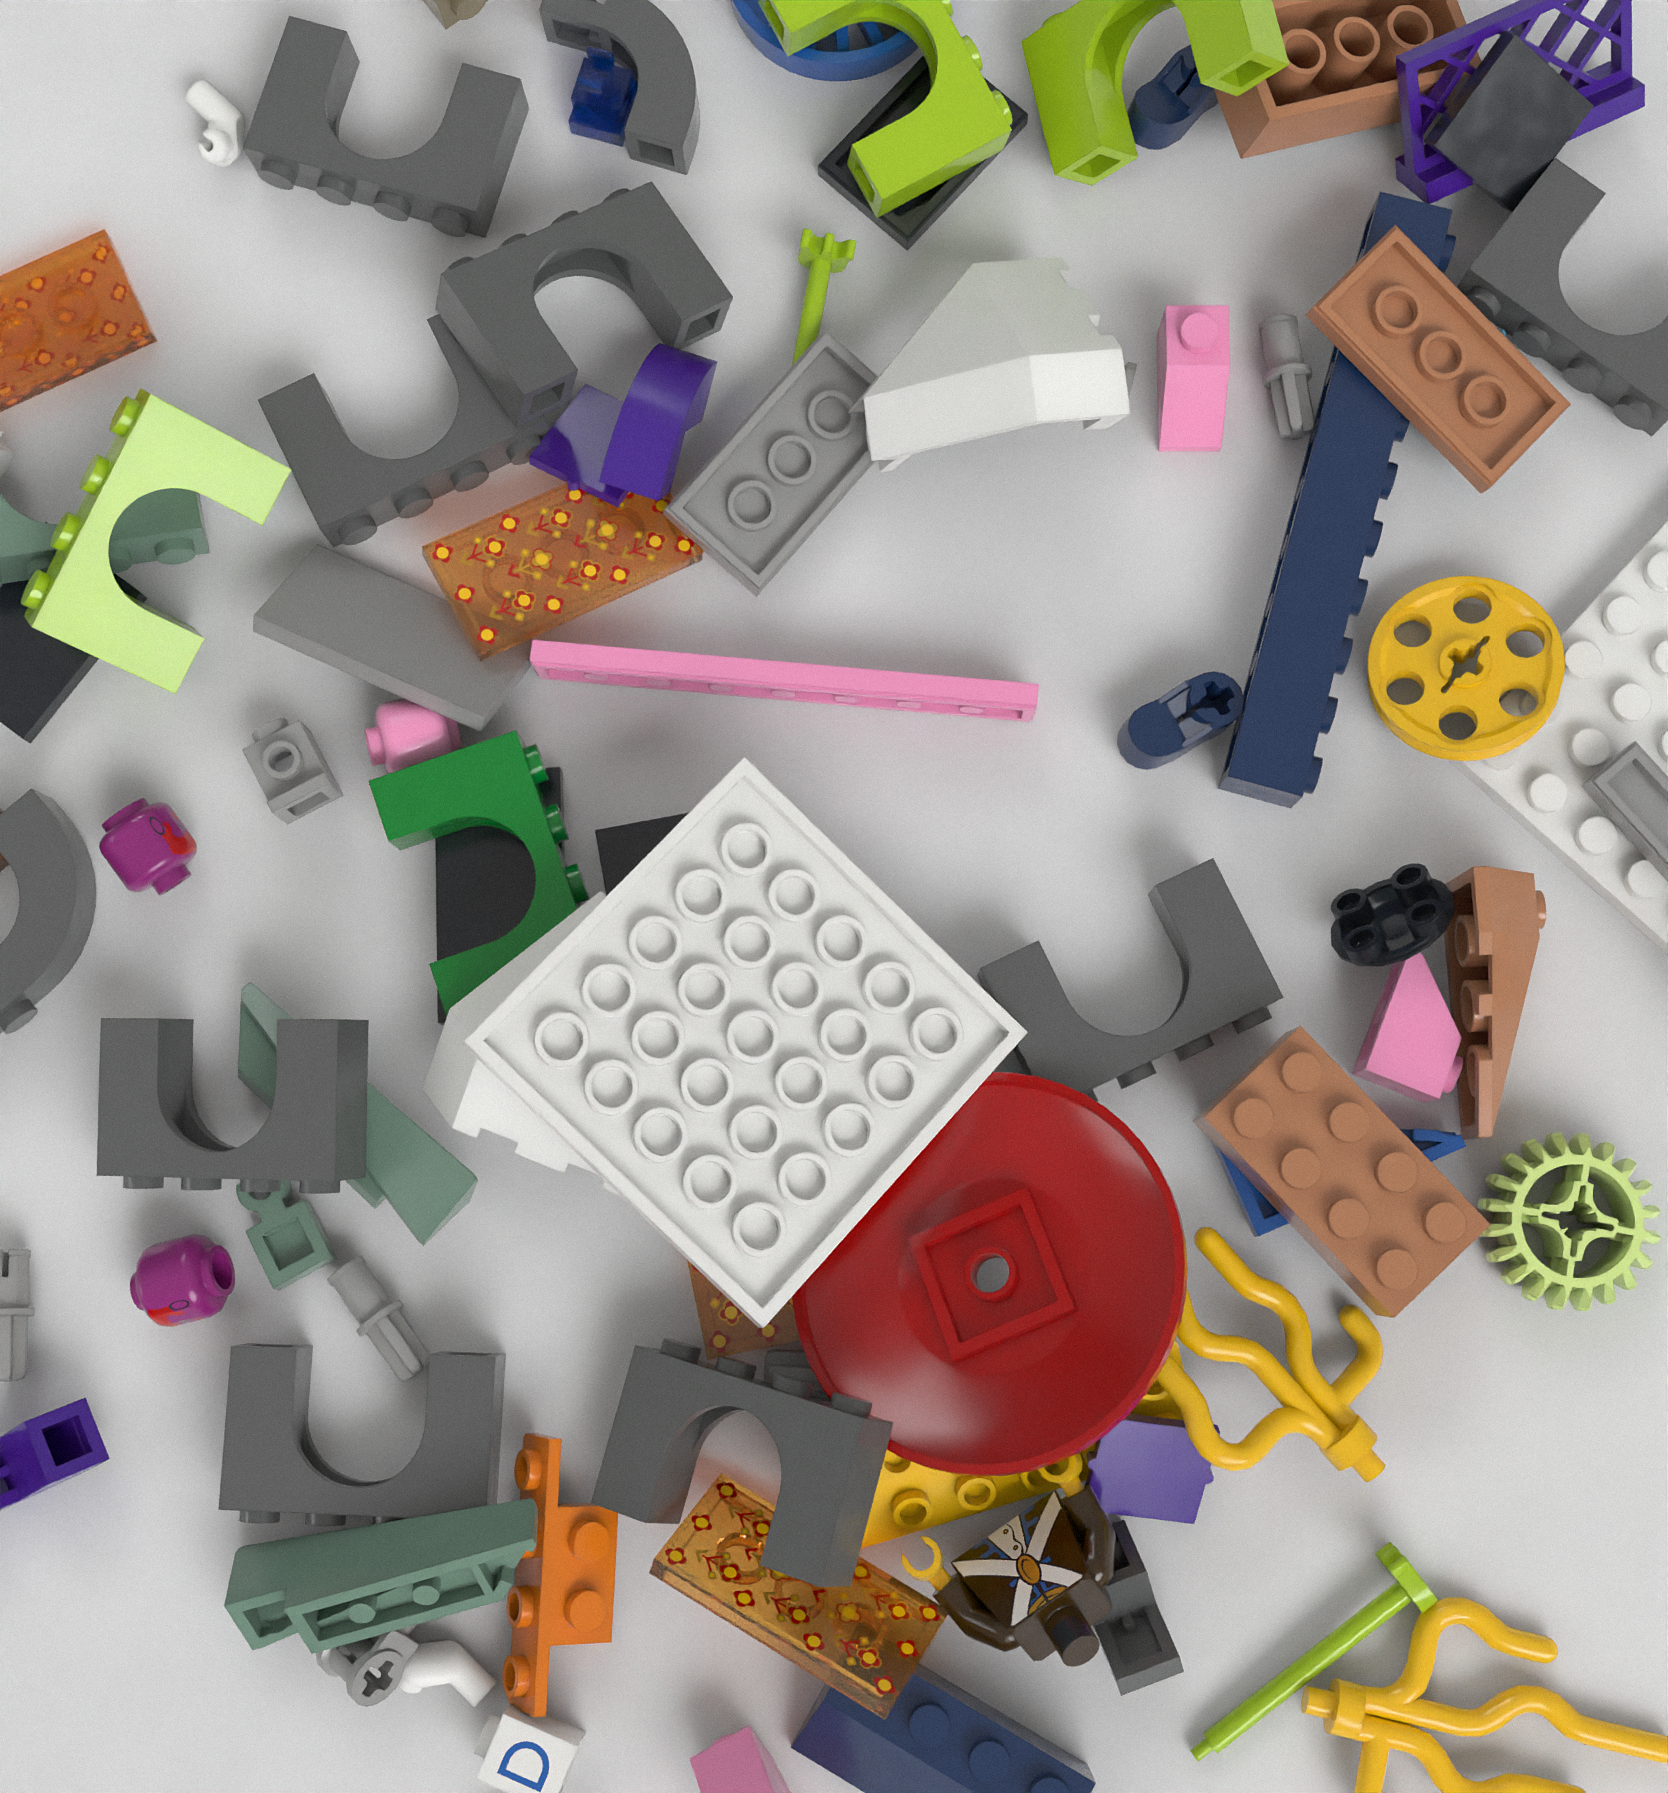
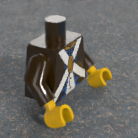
(1035, 1577)

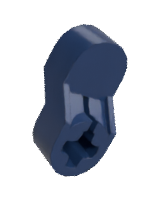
(1157, 112)
(1207, 708)

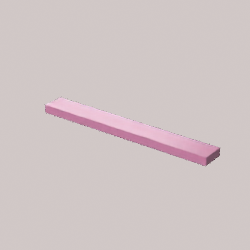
(784, 681)

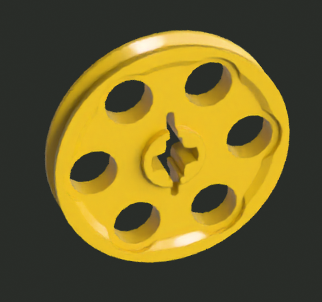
(1471, 694)

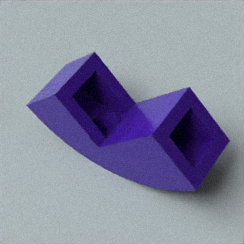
(659, 408)
(48, 1452)

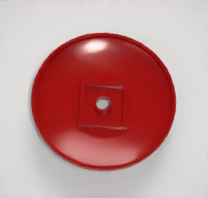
(1072, 1333)

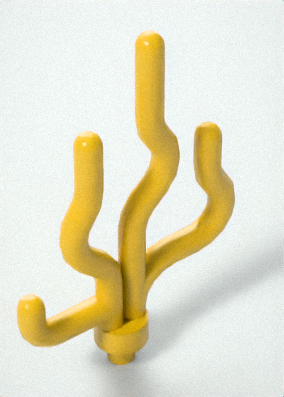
(1307, 1399)
(1385, 1715)

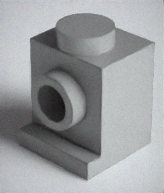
(301, 787)

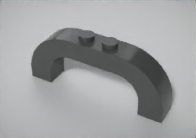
(54, 904)

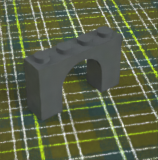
(445, 182)
(624, 241)
(1520, 292)
(358, 491)
(1221, 985)
(155, 1131)
(825, 1451)
(277, 1469)

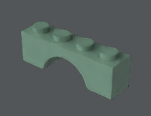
(154, 527)

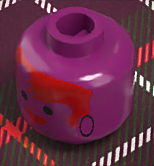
(148, 847)
(182, 1280)

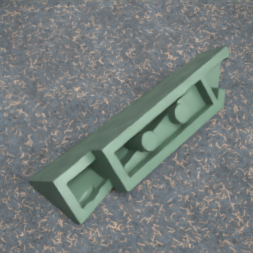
(401, 1159)
(378, 1575)

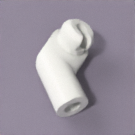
(224, 121)
(443, 1664)

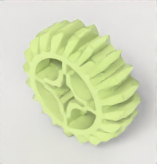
(1561, 1246)

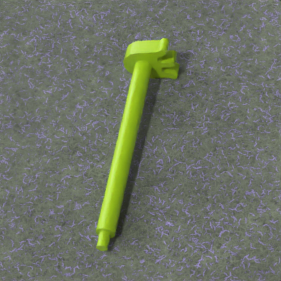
(821, 258)
(1407, 1588)

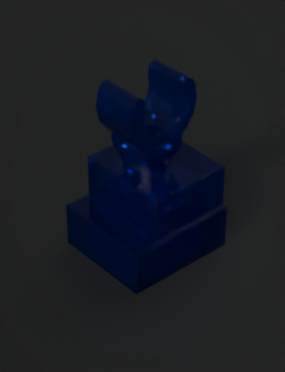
(602, 98)

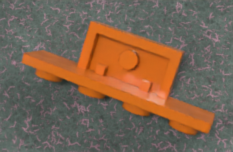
(563, 1585)

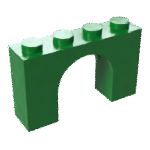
(495, 788)

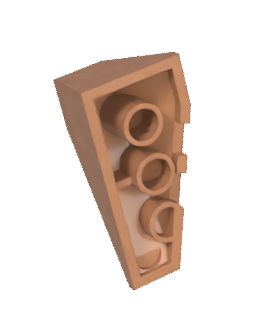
(1488, 973)

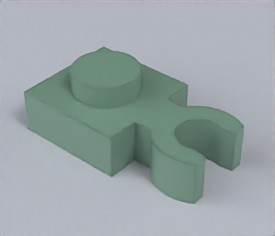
(288, 1238)

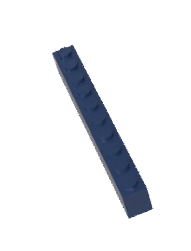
(1323, 555)

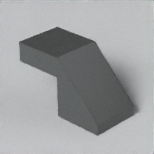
(1134, 1630)

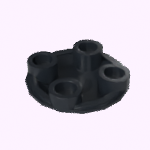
(1391, 917)

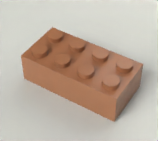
(1338, 71)
(1341, 1173)

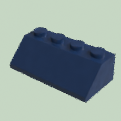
(935, 1744)

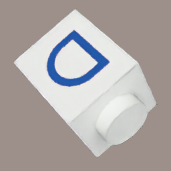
(527, 1752)

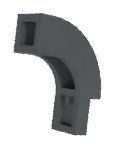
(642, 38)

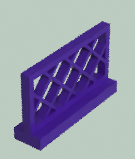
(1607, 86)

